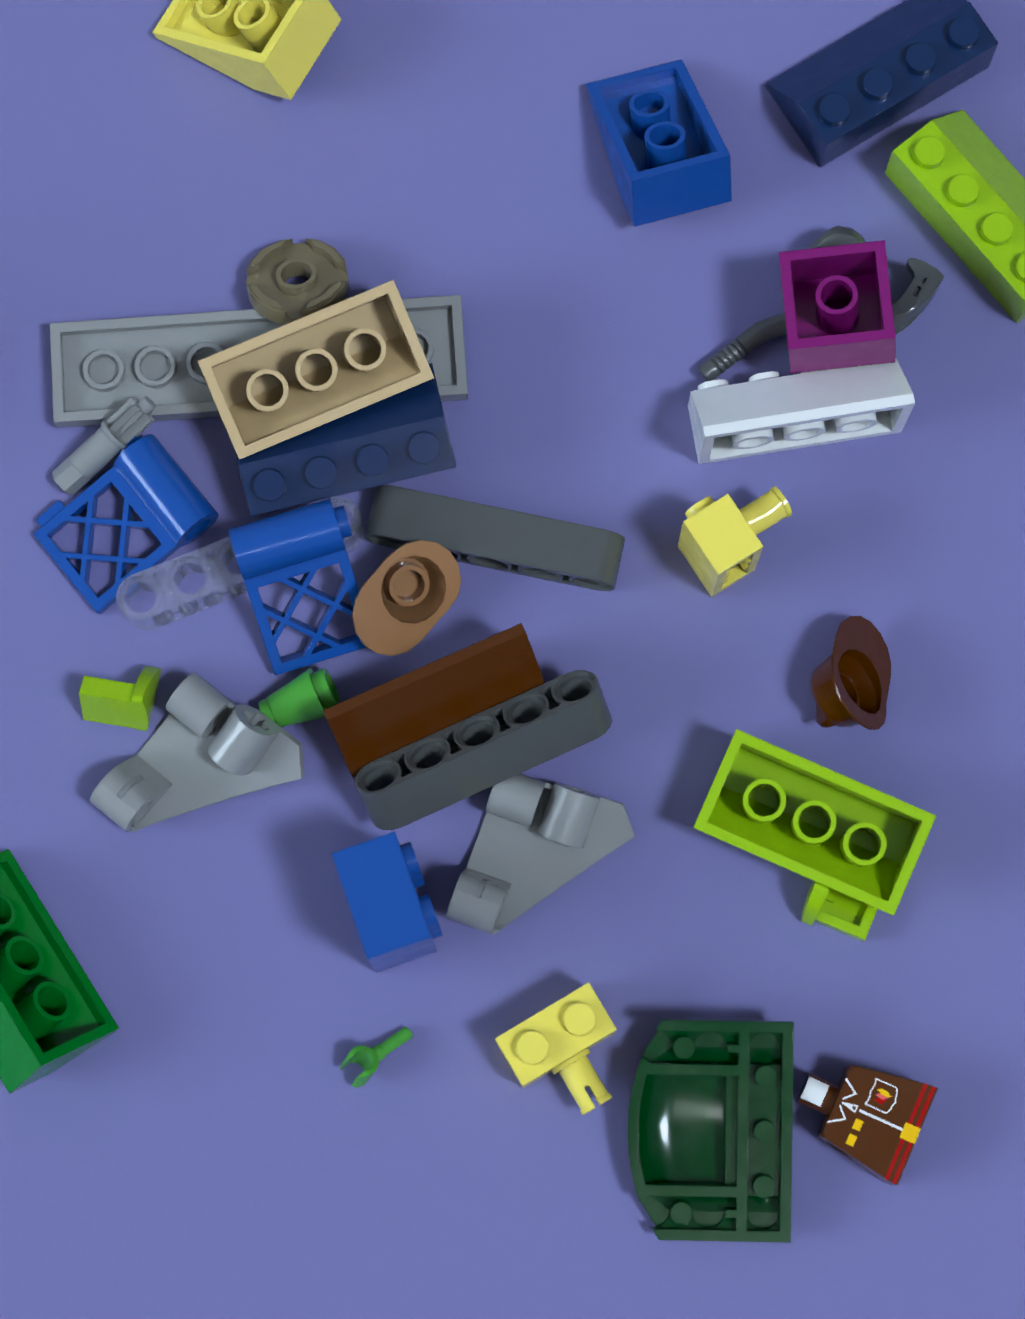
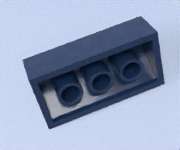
(882, 73)
(356, 452)

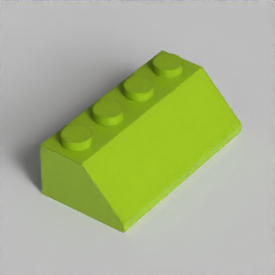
(969, 200)
(814, 822)

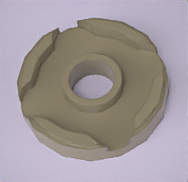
(283, 260)

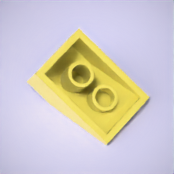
(252, 41)

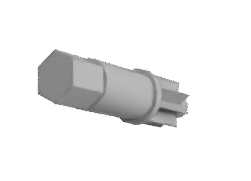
(104, 444)

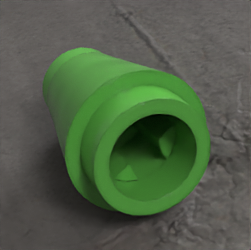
(301, 699)

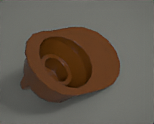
(855, 679)

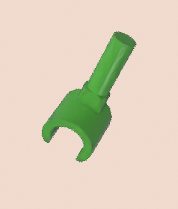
(370, 1057)

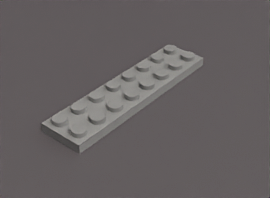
(110, 360)

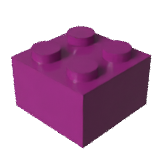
(837, 307)

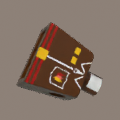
(870, 1117)

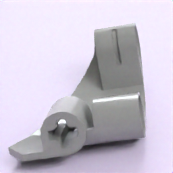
(198, 758)
(531, 846)

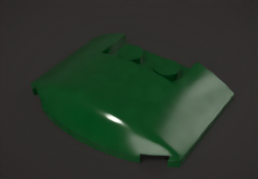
(715, 1130)

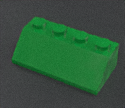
(45, 995)

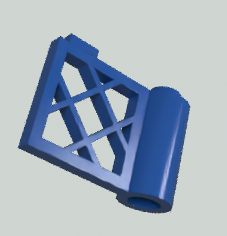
(157, 493)
(293, 546)

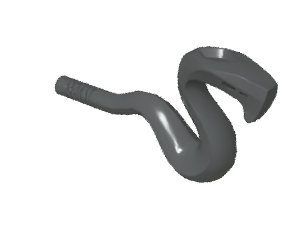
(909, 306)

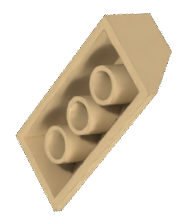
(315, 369)

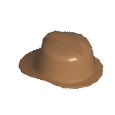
(406, 597)

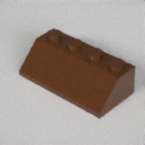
(433, 697)

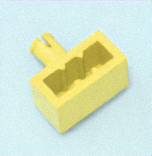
(724, 541)
(559, 1042)

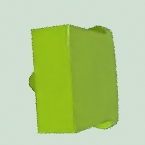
(119, 701)
(837, 912)

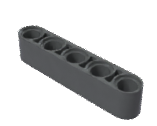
(497, 537)
(483, 750)

